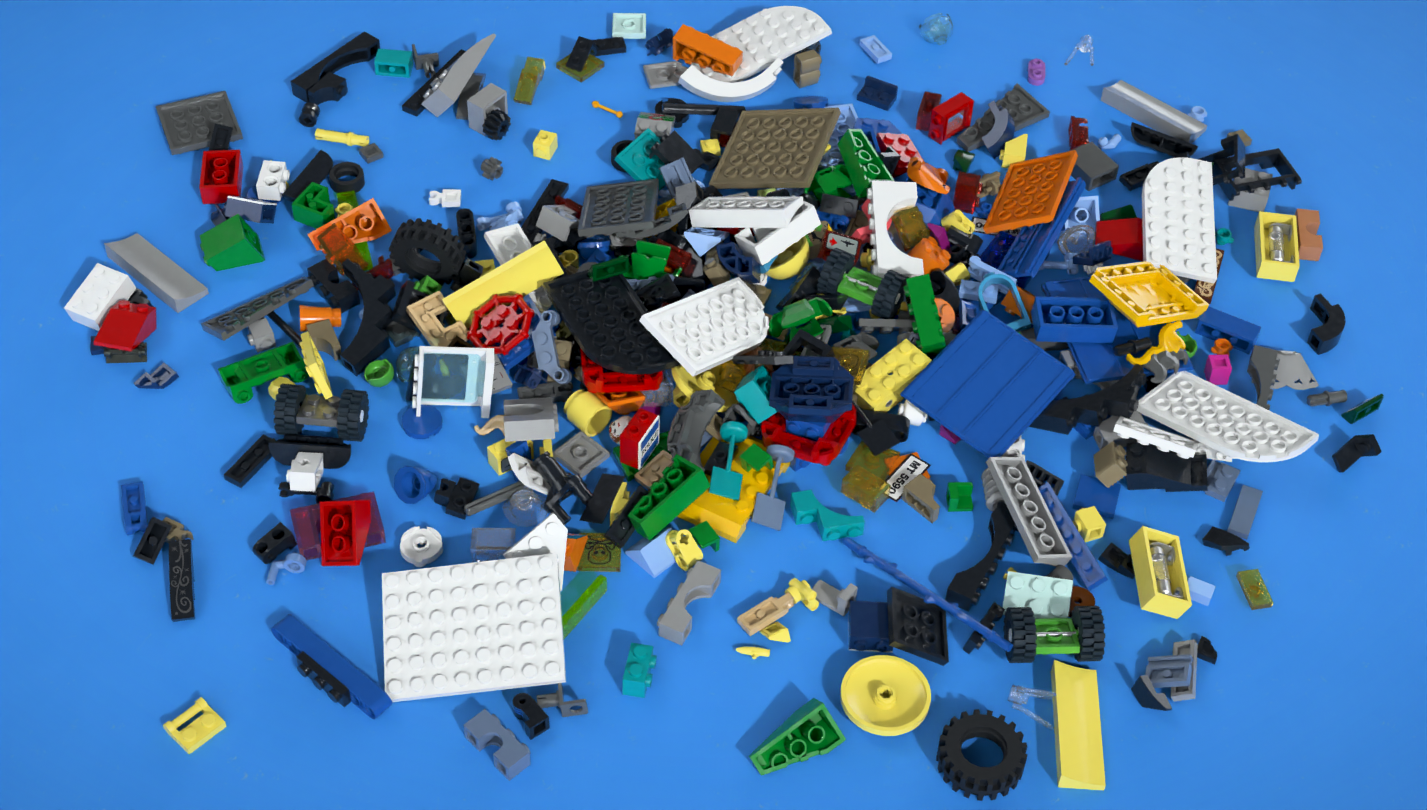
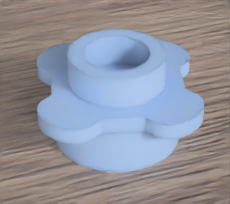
(1198, 113)

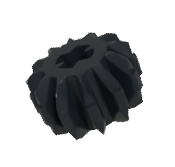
(496, 124)

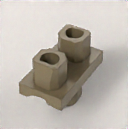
(991, 184)

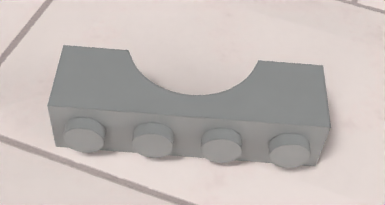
(699, 583)

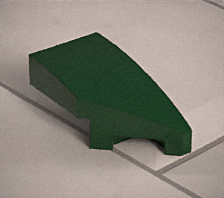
(963, 160)

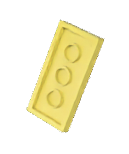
(315, 365)

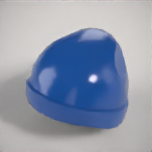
(588, 246)

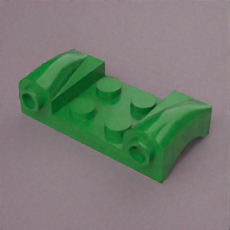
(260, 368)

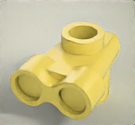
(803, 592)

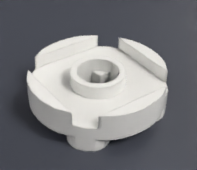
(424, 555)

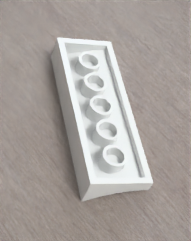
(745, 212)

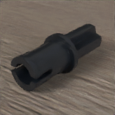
(1132, 346)

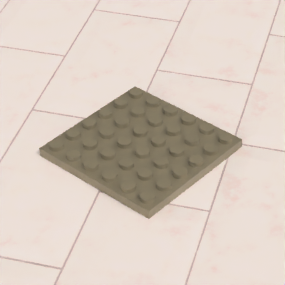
(775, 148)

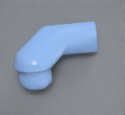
(1110, 144)

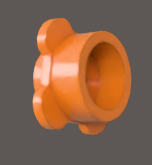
(1221, 347)

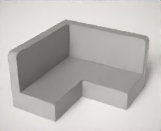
(557, 220)

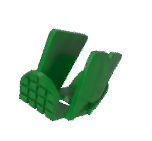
(830, 181)
(649, 261)
(798, 314)

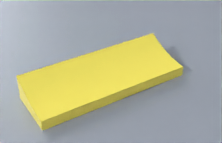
(517, 275)
(1077, 728)

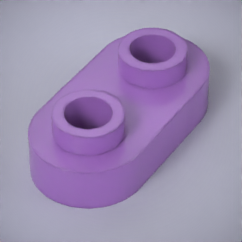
(1036, 72)

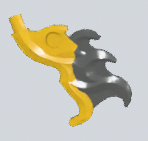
(1165, 355)

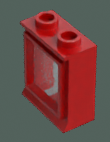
(950, 117)

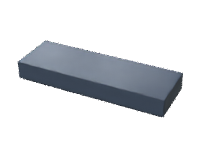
(1245, 511)

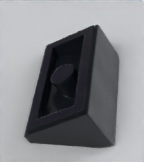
(835, 301)
(152, 540)

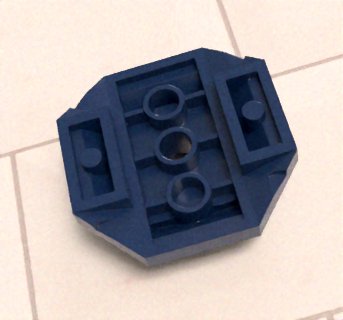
(812, 389)

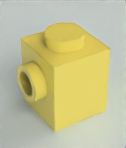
(545, 145)
(1089, 523)

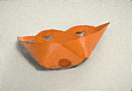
(926, 175)

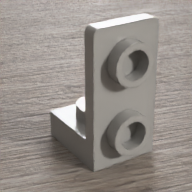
(833, 598)

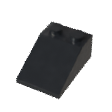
(1155, 468)

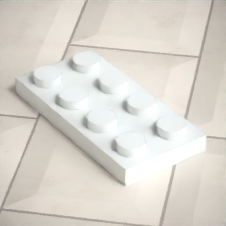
(1162, 439)

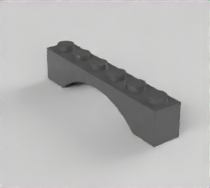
(1261, 368)

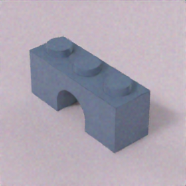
(487, 730)

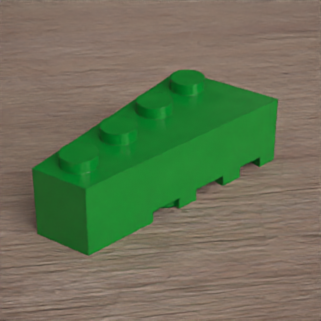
(668, 497)

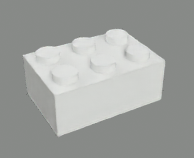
(98, 295)

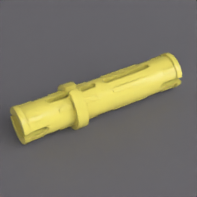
(339, 137)

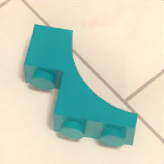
(830, 524)

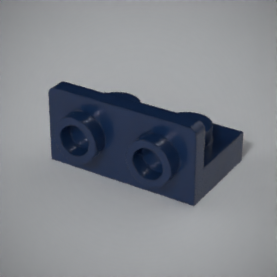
(878, 93)
(1095, 254)

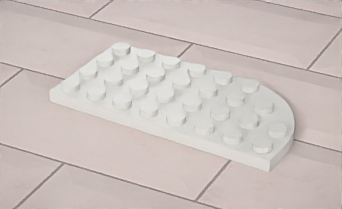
(769, 36)
(1180, 218)
(710, 326)
(1224, 420)

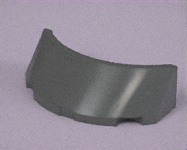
(690, 424)

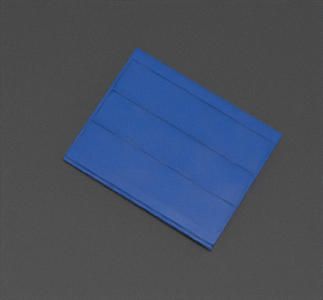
(1097, 360)
(988, 385)

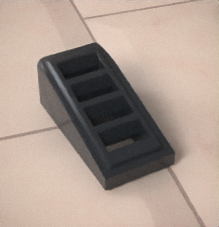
(1043, 474)

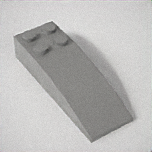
(454, 78)

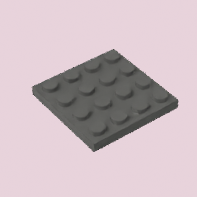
(191, 121)

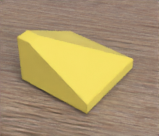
(776, 632)

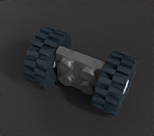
(298, 409)

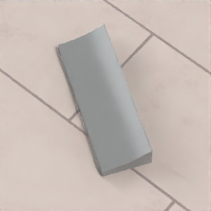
(1152, 112)
(156, 272)
(1029, 510)

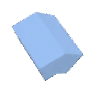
(1200, 590)

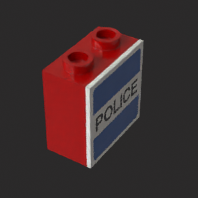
(639, 438)

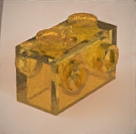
(910, 227)
(865, 488)

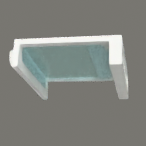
(453, 377)

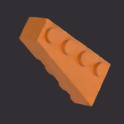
(705, 51)

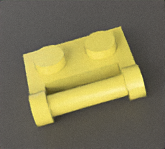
(199, 730)

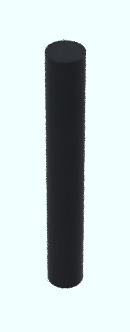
(285, 327)

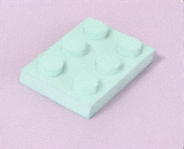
(1045, 595)

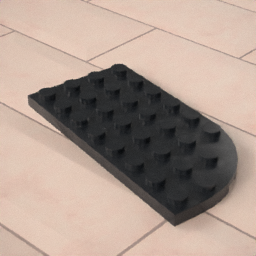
(607, 323)

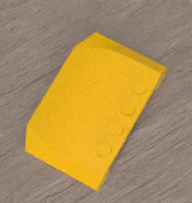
(1148, 293)
(724, 514)

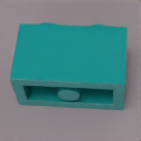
(393, 63)

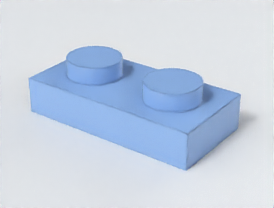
(875, 49)
(970, 289)

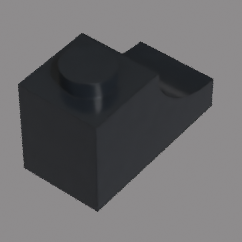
(328, 88)

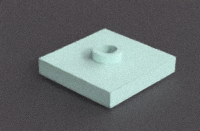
(629, 25)

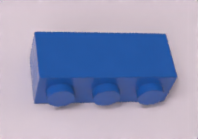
(1217, 325)

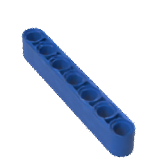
(362, 690)

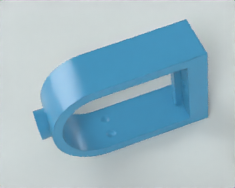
(992, 278)

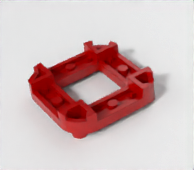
(602, 382)
(817, 452)

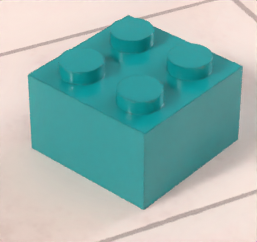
(755, 393)

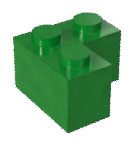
(313, 206)

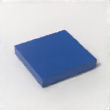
(1094, 493)

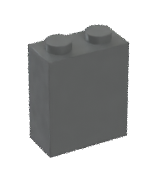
(1093, 166)

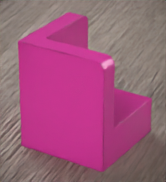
(1218, 369)

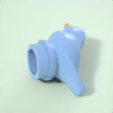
(505, 221)

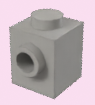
(261, 335)

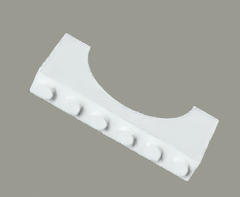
(885, 201)

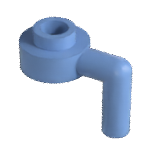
(293, 563)

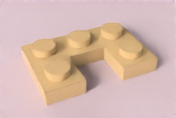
(424, 316)
(653, 470)

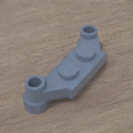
(546, 348)

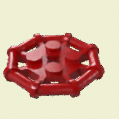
(509, 334)

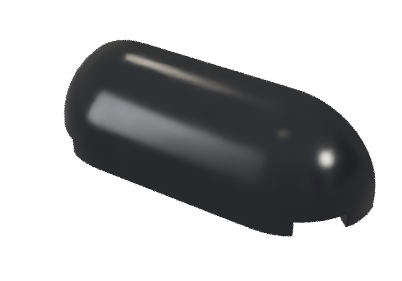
(1160, 141)
(314, 172)
(334, 451)

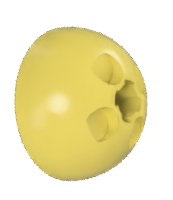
(790, 261)

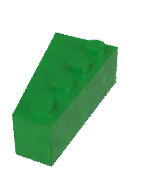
(862, 161)
(925, 314)

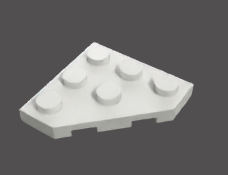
(545, 538)

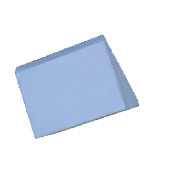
(1084, 213)
(704, 239)
(652, 555)

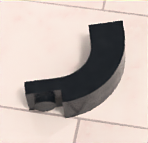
(1333, 318)

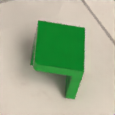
(755, 458)
(959, 496)
(705, 536)

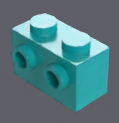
(638, 669)

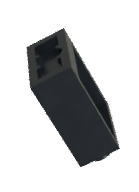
(808, 341)

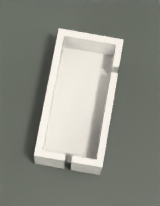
(776, 240)

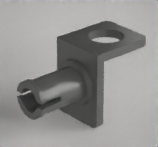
(425, 62)
(557, 699)

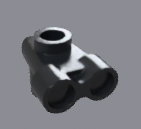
(958, 255)

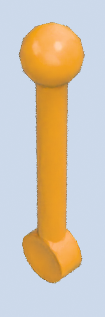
(595, 104)

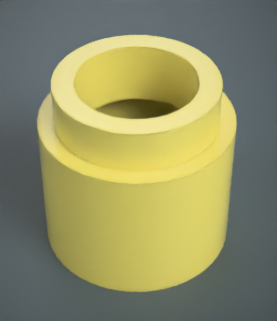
(587, 412)

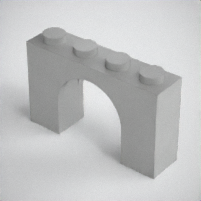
(530, 419)

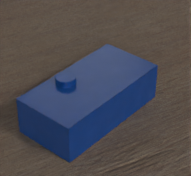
(1073, 320)

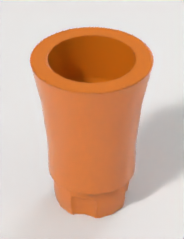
(311, 315)

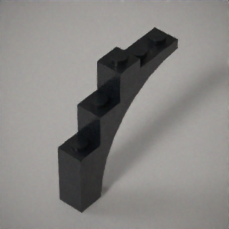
(371, 337)
(1091, 409)

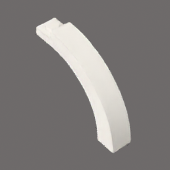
(726, 91)

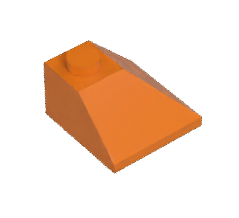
(622, 402)

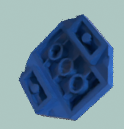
(930, 203)

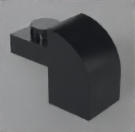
(468, 273)

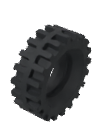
(430, 238)
(976, 779)

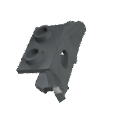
(739, 413)

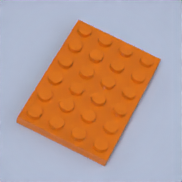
(1031, 192)

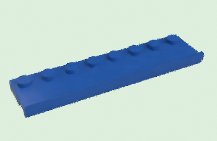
(1035, 242)

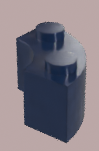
(740, 266)

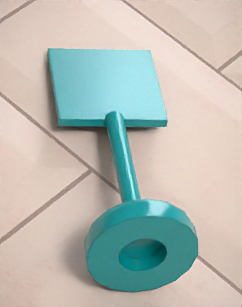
(724, 481)

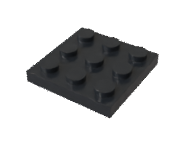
(917, 626)

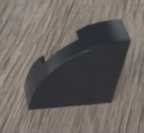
(1206, 651)

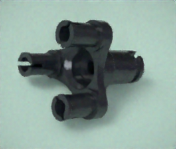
(561, 486)

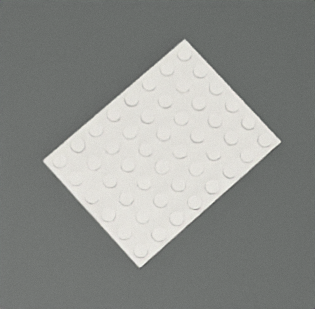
(472, 628)

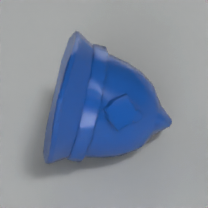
(413, 484)

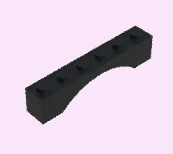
(358, 50)
(690, 195)
(967, 584)

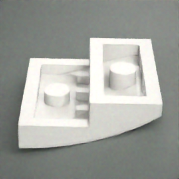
(528, 473)

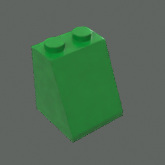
(231, 245)

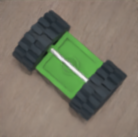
(842, 277)
(1079, 635)

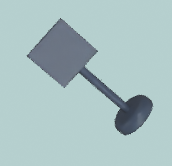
(767, 509)

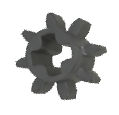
(491, 168)

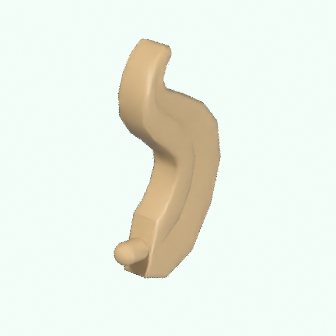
(496, 422)

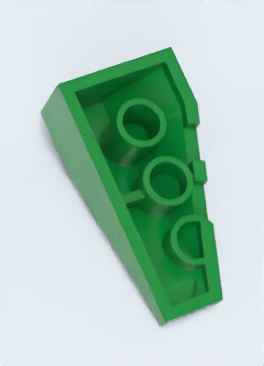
(802, 736)

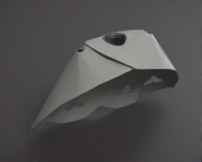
(1292, 368)

